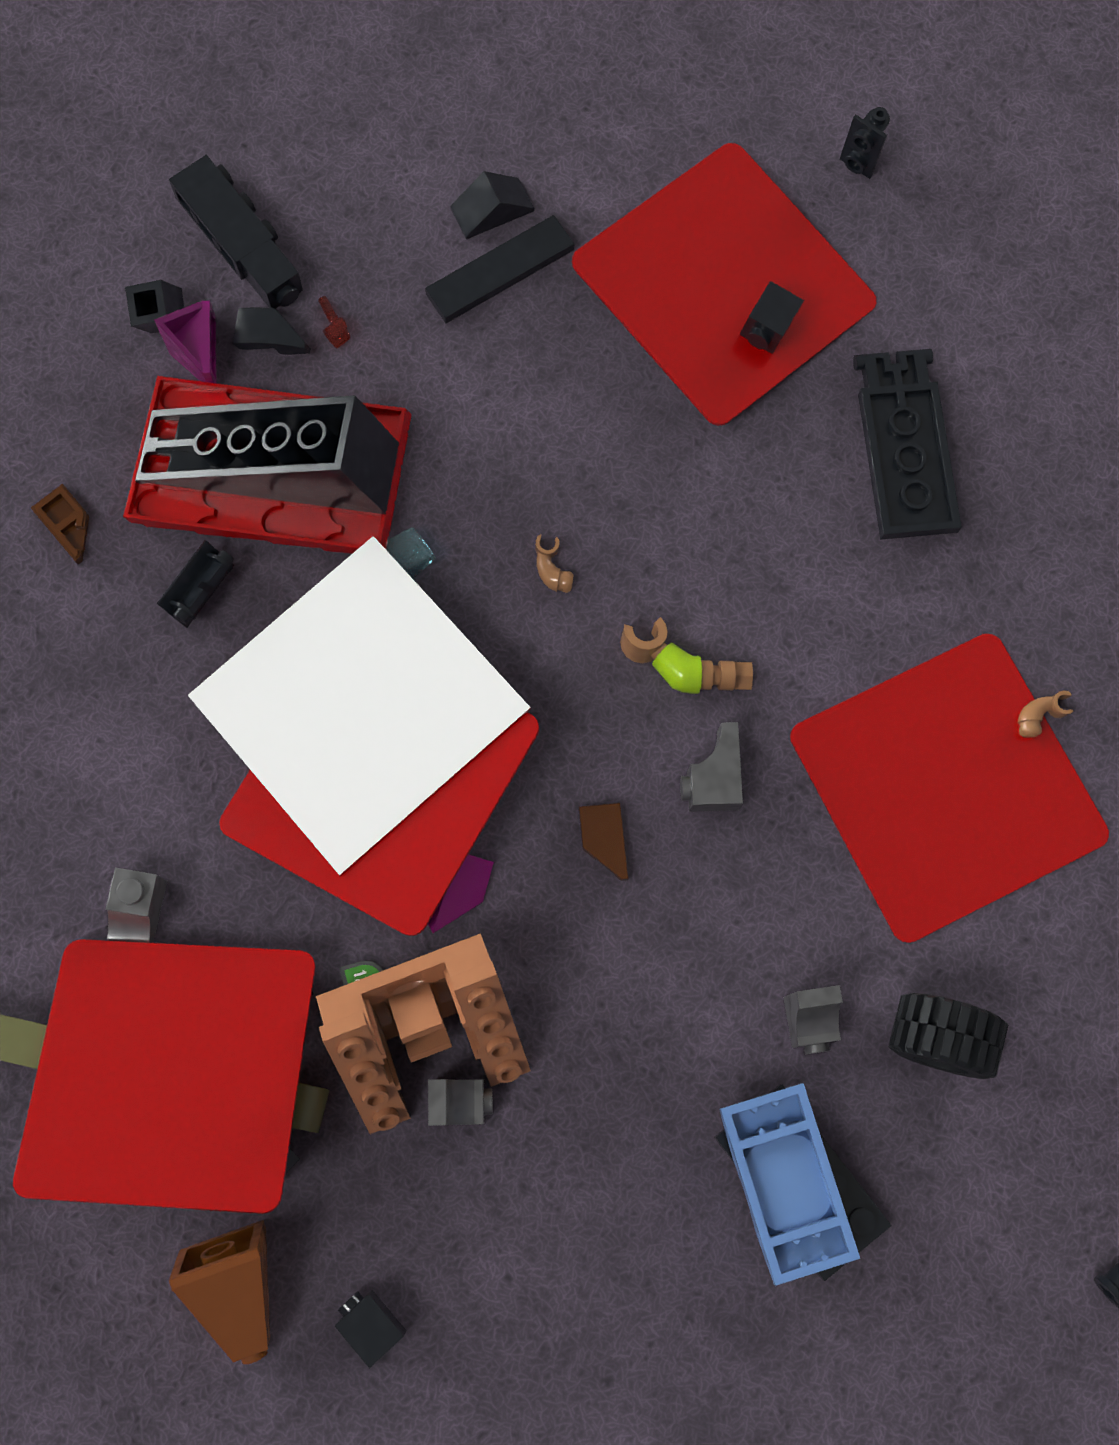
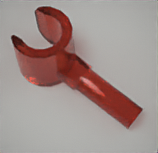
(337, 330)

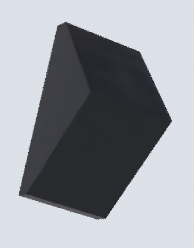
(490, 203)

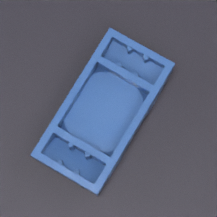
(788, 1184)

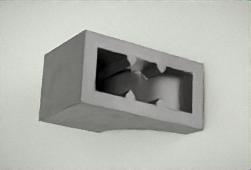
(717, 780)
(134, 905)
(814, 1018)
(458, 1102)

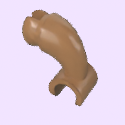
(548, 572)
(1033, 713)

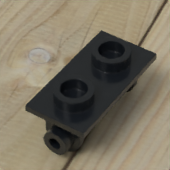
(865, 142)
(196, 583)

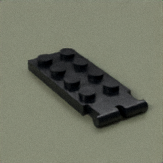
(906, 446)

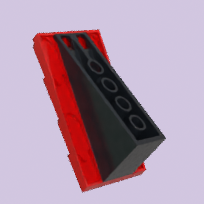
(268, 465)

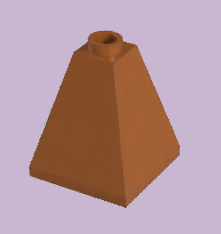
(227, 1290)

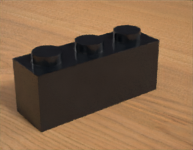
(220, 211)

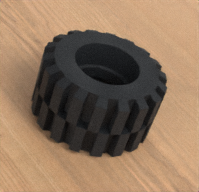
(948, 1035)

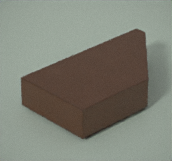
(65, 520)
(604, 837)

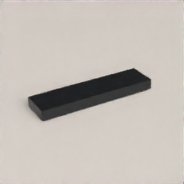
(499, 269)

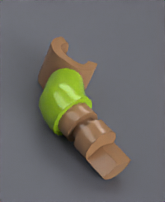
(679, 668)

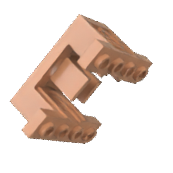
(412, 1005)

